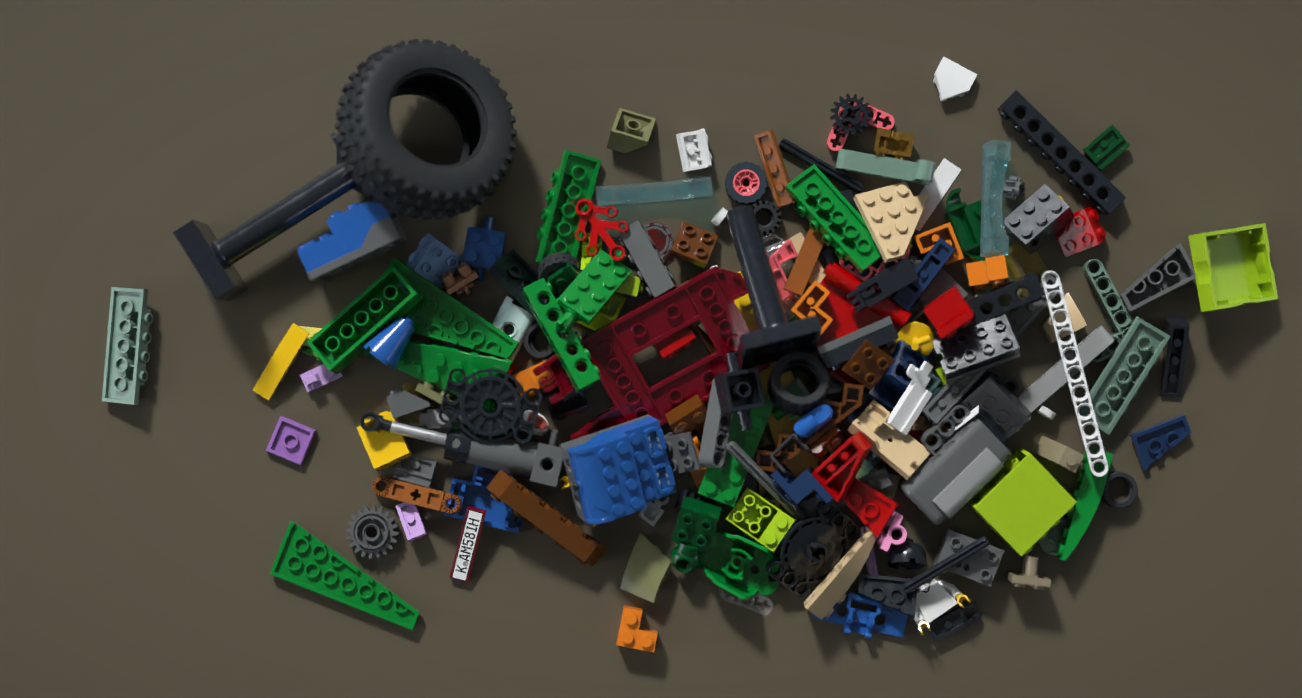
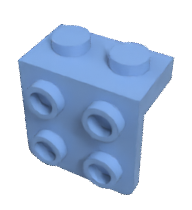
(433, 260)

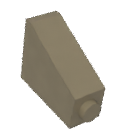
(1058, 454)

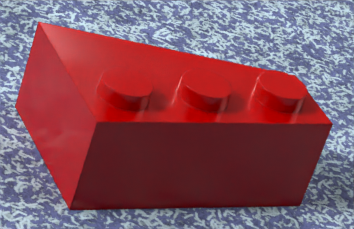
(842, 466)

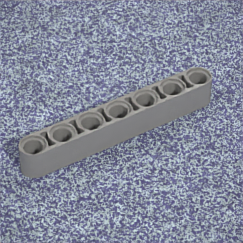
(1056, 376)

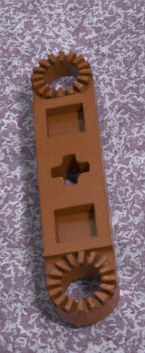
(429, 497)

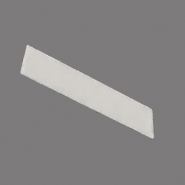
(942, 180)

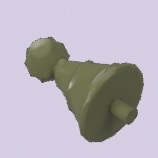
(765, 441)

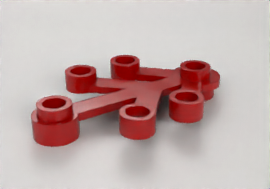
(599, 227)

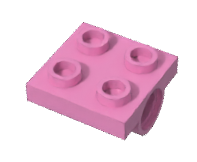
(885, 538)

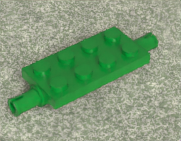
(592, 289)

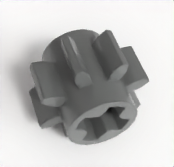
(1013, 187)

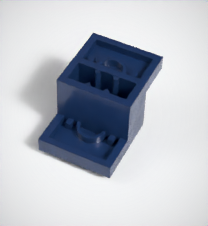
(895, 380)
(801, 486)

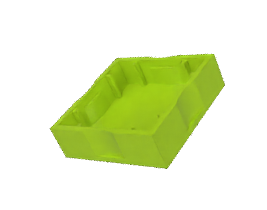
(1233, 267)

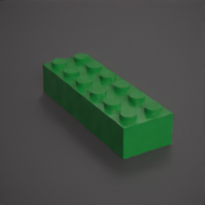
(363, 319)
(726, 482)

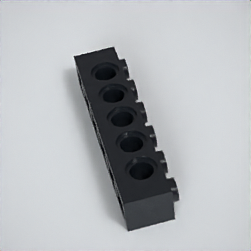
(992, 297)

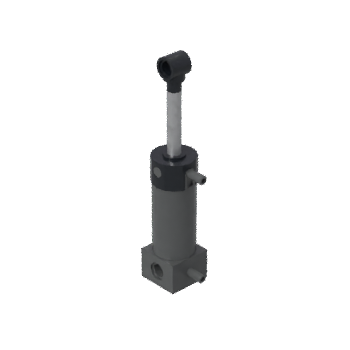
(504, 455)

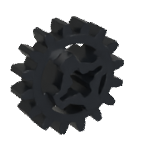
(854, 122)

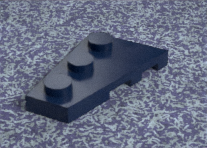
(1157, 439)

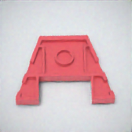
(782, 254)

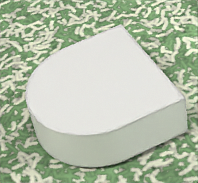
(1045, 412)

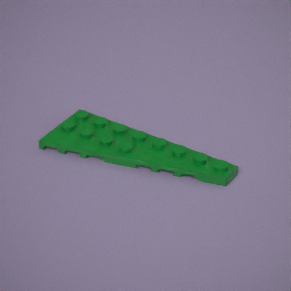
(435, 363)
(321, 569)

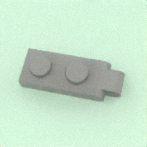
(432, 418)

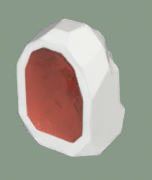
(541, 424)

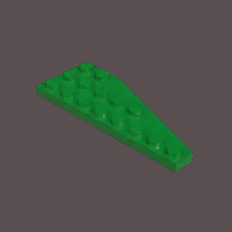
(451, 321)

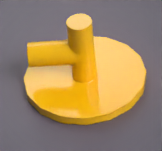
(918, 336)

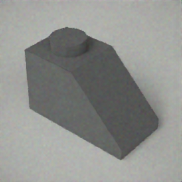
(405, 402)

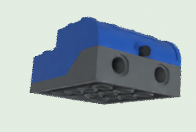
(357, 237)
(618, 470)

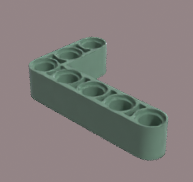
(914, 172)
(1111, 312)

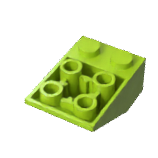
(760, 519)

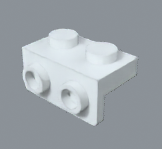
(694, 150)

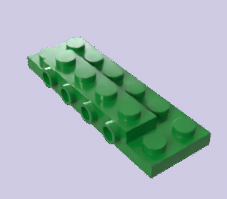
(571, 183)
(833, 218)

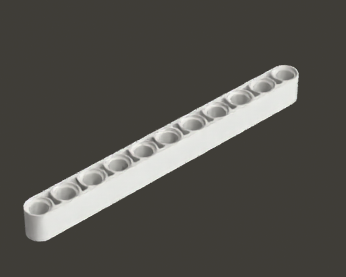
(1080, 381)

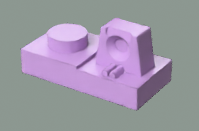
(318, 377)
(411, 521)

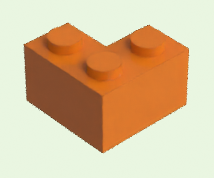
(926, 240)
(988, 272)
(809, 302)
(529, 380)
(631, 634)

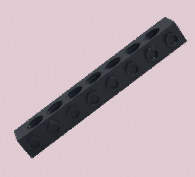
(1058, 141)

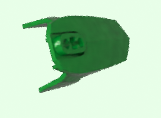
(731, 562)

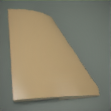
(1075, 316)

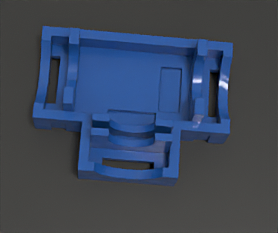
(476, 495)

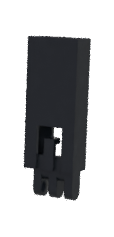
(888, 280)

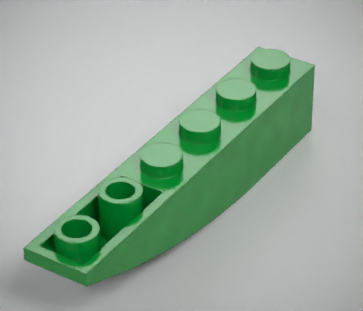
(1087, 499)

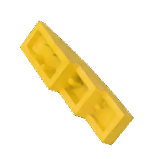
(281, 361)

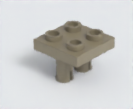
(1029, 575)

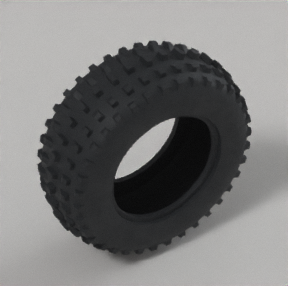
(392, 171)

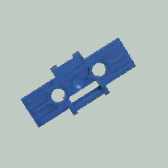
(863, 621)

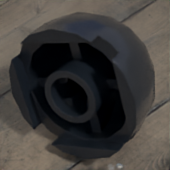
(907, 555)

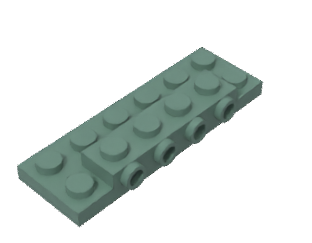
(126, 345)
(1125, 373)

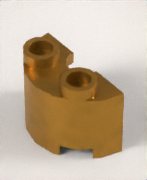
(893, 144)

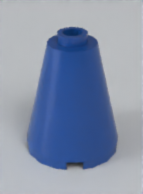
(391, 341)

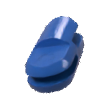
(813, 420)

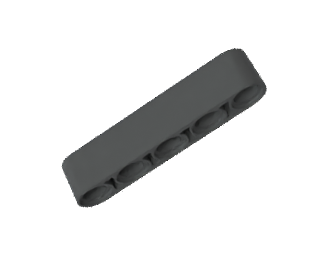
(715, 433)

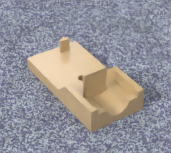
(904, 451)

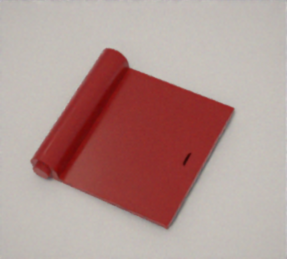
(845, 319)

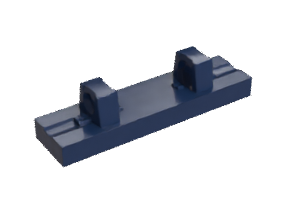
(926, 271)

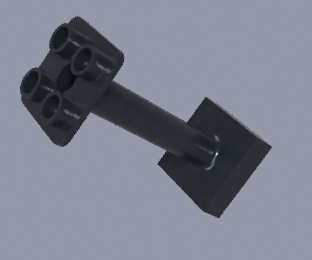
(216, 257)

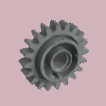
(360, 534)

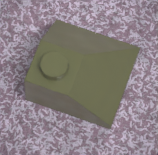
(630, 131)

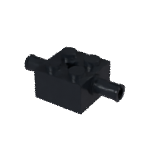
(728, 389)

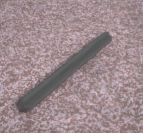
(764, 480)

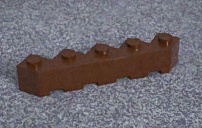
(851, 401)
(546, 518)

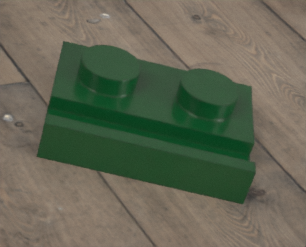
(1106, 147)
(563, 277)

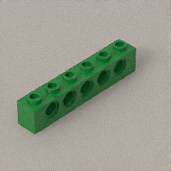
(580, 380)

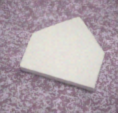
(952, 79)

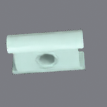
(516, 316)

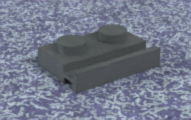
(416, 470)

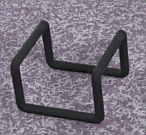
(784, 468)

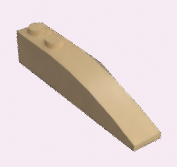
(840, 578)

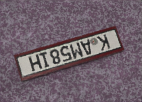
(467, 544)

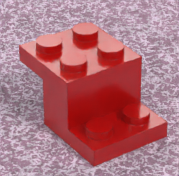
(949, 312)

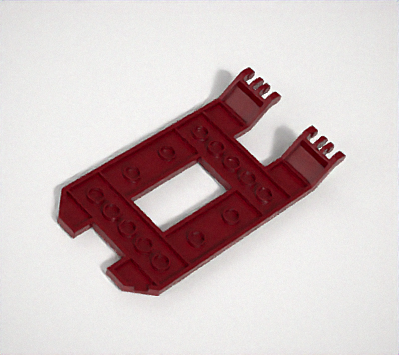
(611, 349)

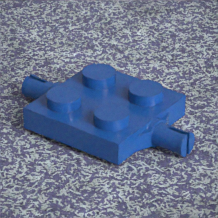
(483, 247)

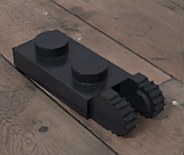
(952, 622)

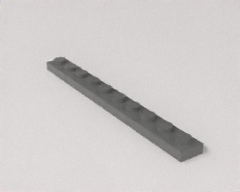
(956, 389)

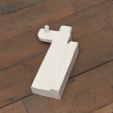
(912, 400)

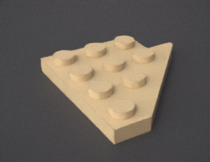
(891, 217)

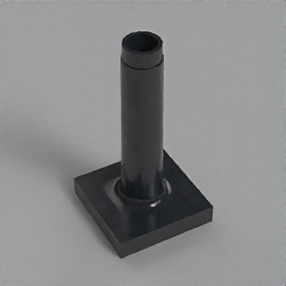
(774, 332)

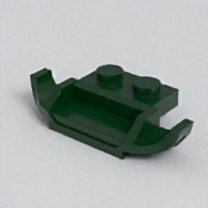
(965, 224)

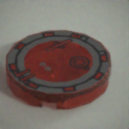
(660, 236)

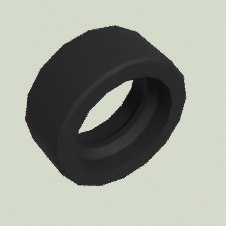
(529, 343)
(1132, 493)

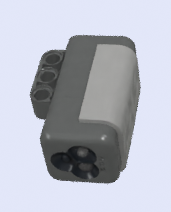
(955, 466)

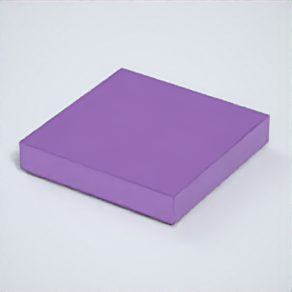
(291, 440)

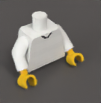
(934, 600)

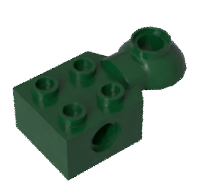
(693, 533)

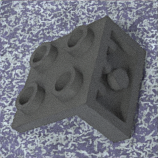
(681, 452)

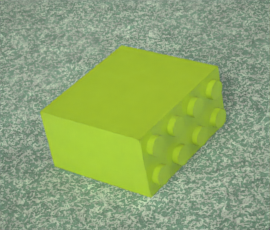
(1022, 502)

